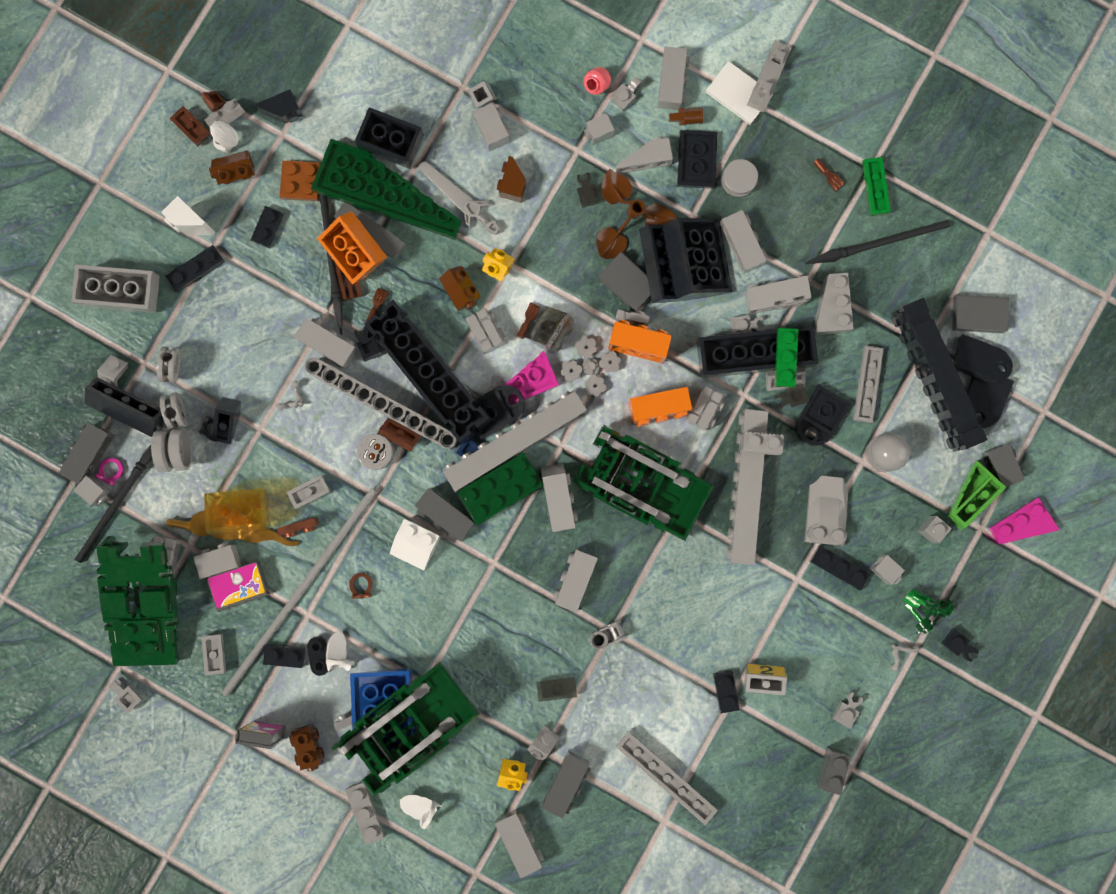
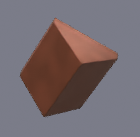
(213, 100)

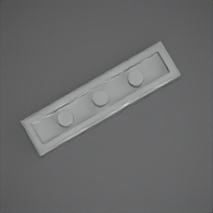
(868, 384)

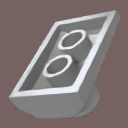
(827, 511)

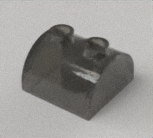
(550, 329)

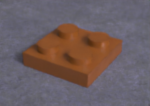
(297, 180)

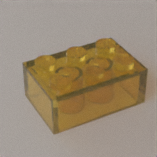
(236, 511)

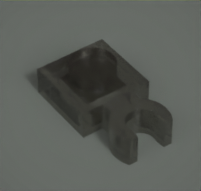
(587, 193)
(793, 396)

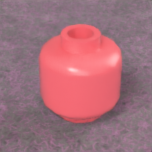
(597, 80)

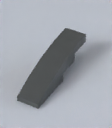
(387, 241)

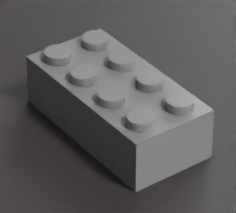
(115, 288)

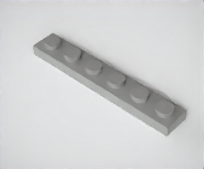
(666, 778)

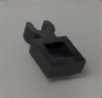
(367, 346)
(958, 644)

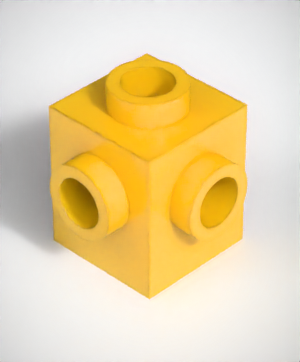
(497, 264)
(512, 775)

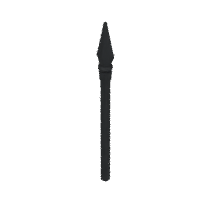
(836, 254)
(335, 287)
(135, 473)

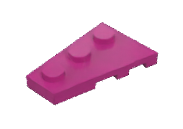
(533, 379)
(1023, 523)

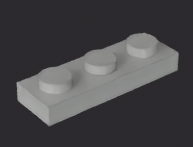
(365, 813)

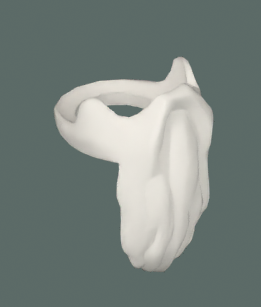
(224, 135)
(337, 653)
(419, 808)

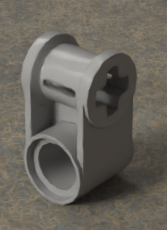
(609, 634)

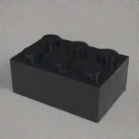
(389, 138)

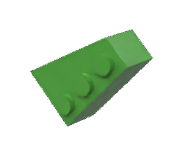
(974, 495)

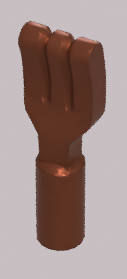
(832, 178)
(378, 300)
(530, 315)

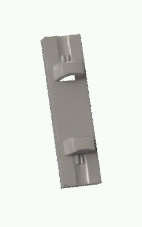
(769, 76)

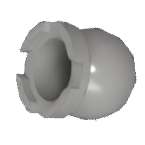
(887, 452)

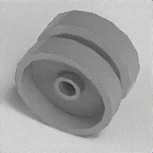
(171, 450)

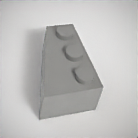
(777, 295)
(834, 306)
(559, 497)

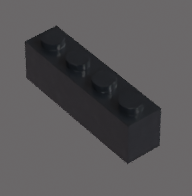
(123, 406)

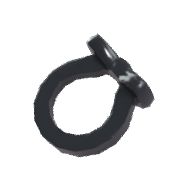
(203, 430)

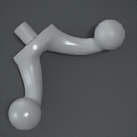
(297, 402)
(894, 667)

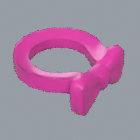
(111, 480)

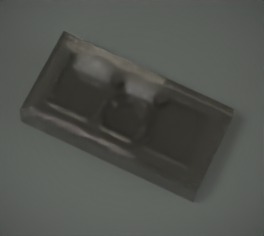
(556, 689)

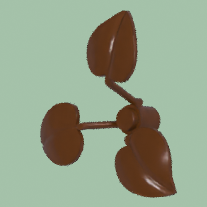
(618, 188)

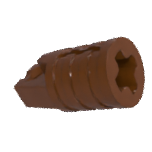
(687, 116)

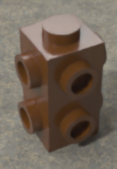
(232, 167)
(460, 288)
(307, 747)

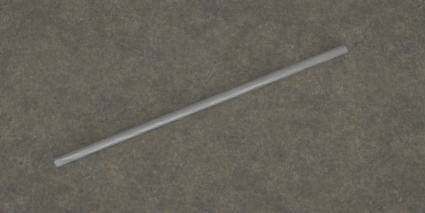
(299, 592)

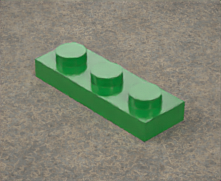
(876, 186)
(786, 357)

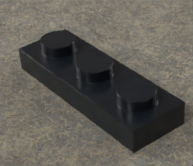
(195, 268)
(839, 567)

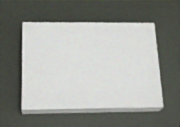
(733, 90)

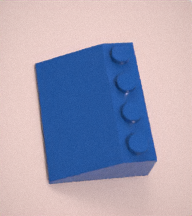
(372, 688)

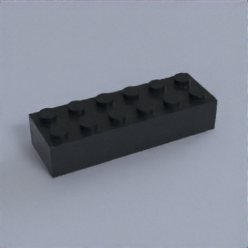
(750, 352)

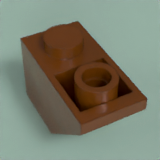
(513, 182)

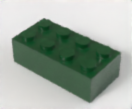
(500, 489)

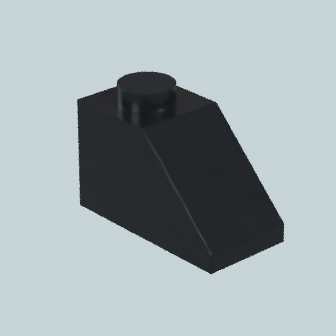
(281, 107)
(226, 420)

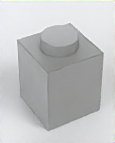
(482, 94)
(599, 129)
(92, 491)
(934, 529)
(887, 570)

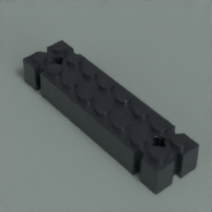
(428, 371)
(938, 376)

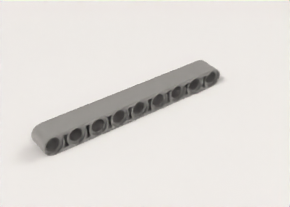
(374, 397)

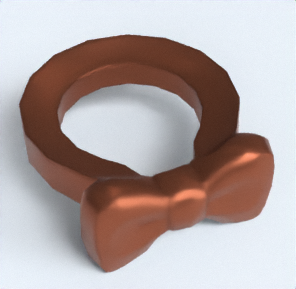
(367, 594)

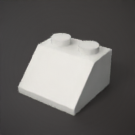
(184, 219)
(414, 544)

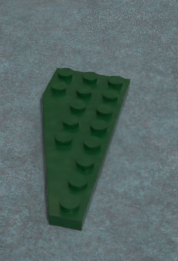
(365, 182)

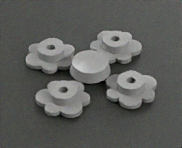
(590, 366)

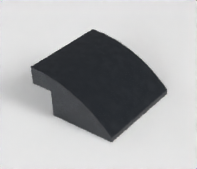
(685, 260)

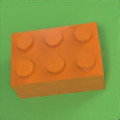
(352, 247)
(639, 341)
(659, 406)

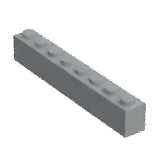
(514, 441)
(746, 493)

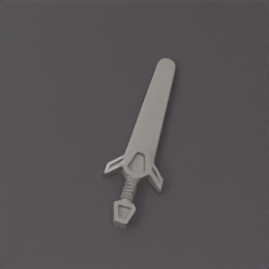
(466, 204)

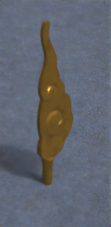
(197, 527)

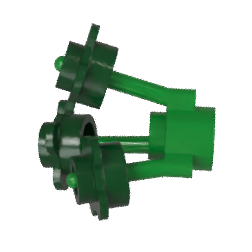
(931, 608)

